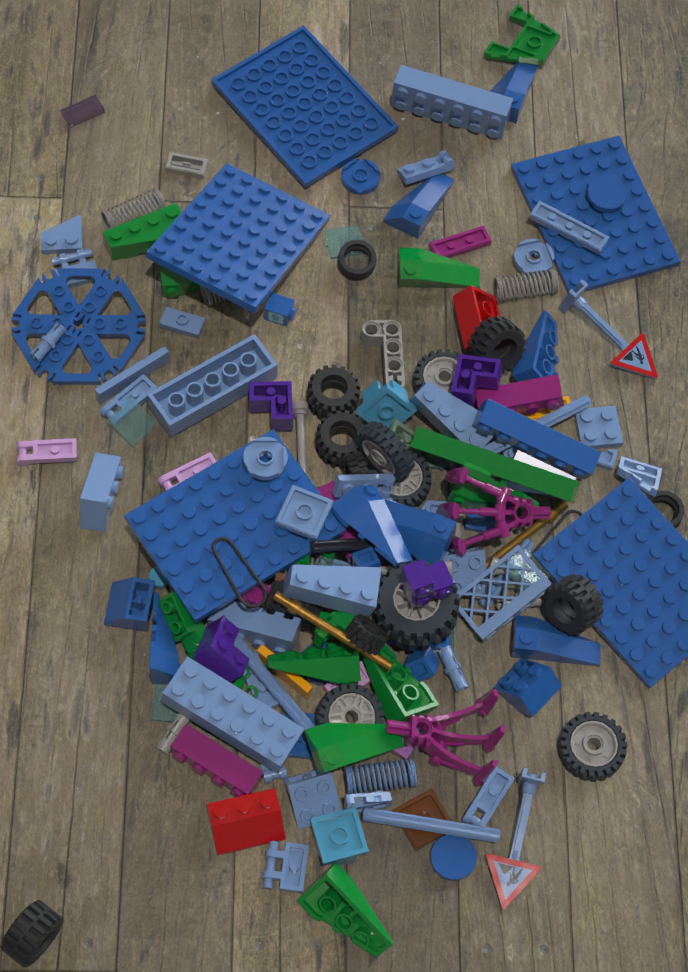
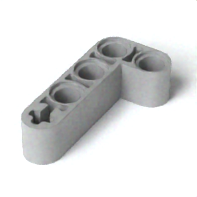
(388, 342)

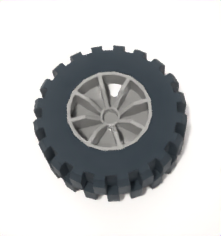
(415, 624)

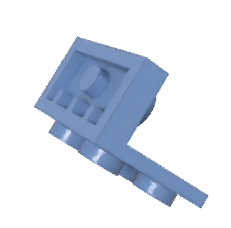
(468, 568)
(312, 796)

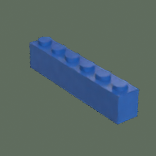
(536, 439)

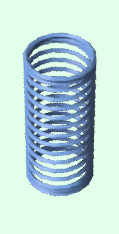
(411, 772)

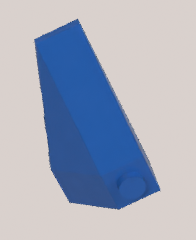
(516, 85)
(416, 208)
(540, 353)
(423, 532)
(542, 641)
(163, 651)

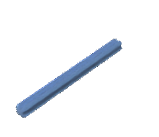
(548, 420)
(273, 686)
(431, 824)

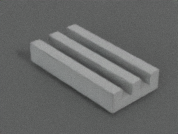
(186, 167)

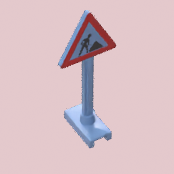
(634, 356)
(510, 873)

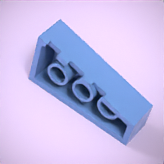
(449, 414)
(335, 587)
(261, 628)

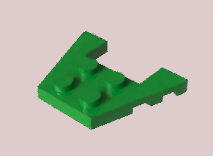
(532, 44)

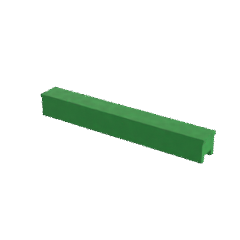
(496, 464)

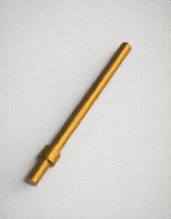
(529, 532)
(295, 608)

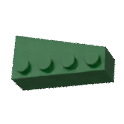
(139, 234)

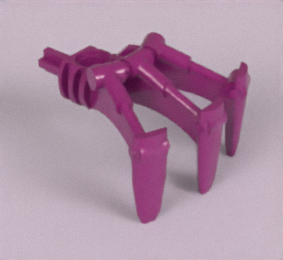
(528, 511)
(437, 739)

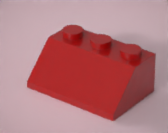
(473, 307)
(246, 821)

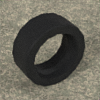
(356, 245)
(674, 501)

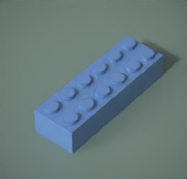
(451, 102)
(211, 385)
(232, 714)

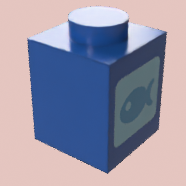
(279, 309)

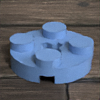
(537, 249)
(260, 469)

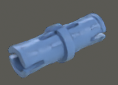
(47, 342)
(453, 669)

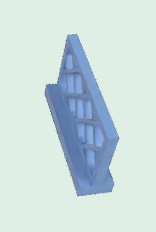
(513, 608)

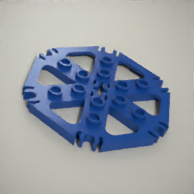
(93, 324)

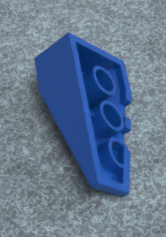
(370, 516)

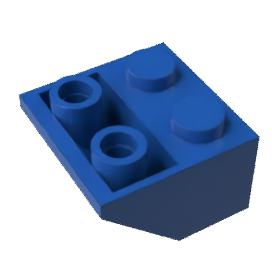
(130, 603)
(528, 686)

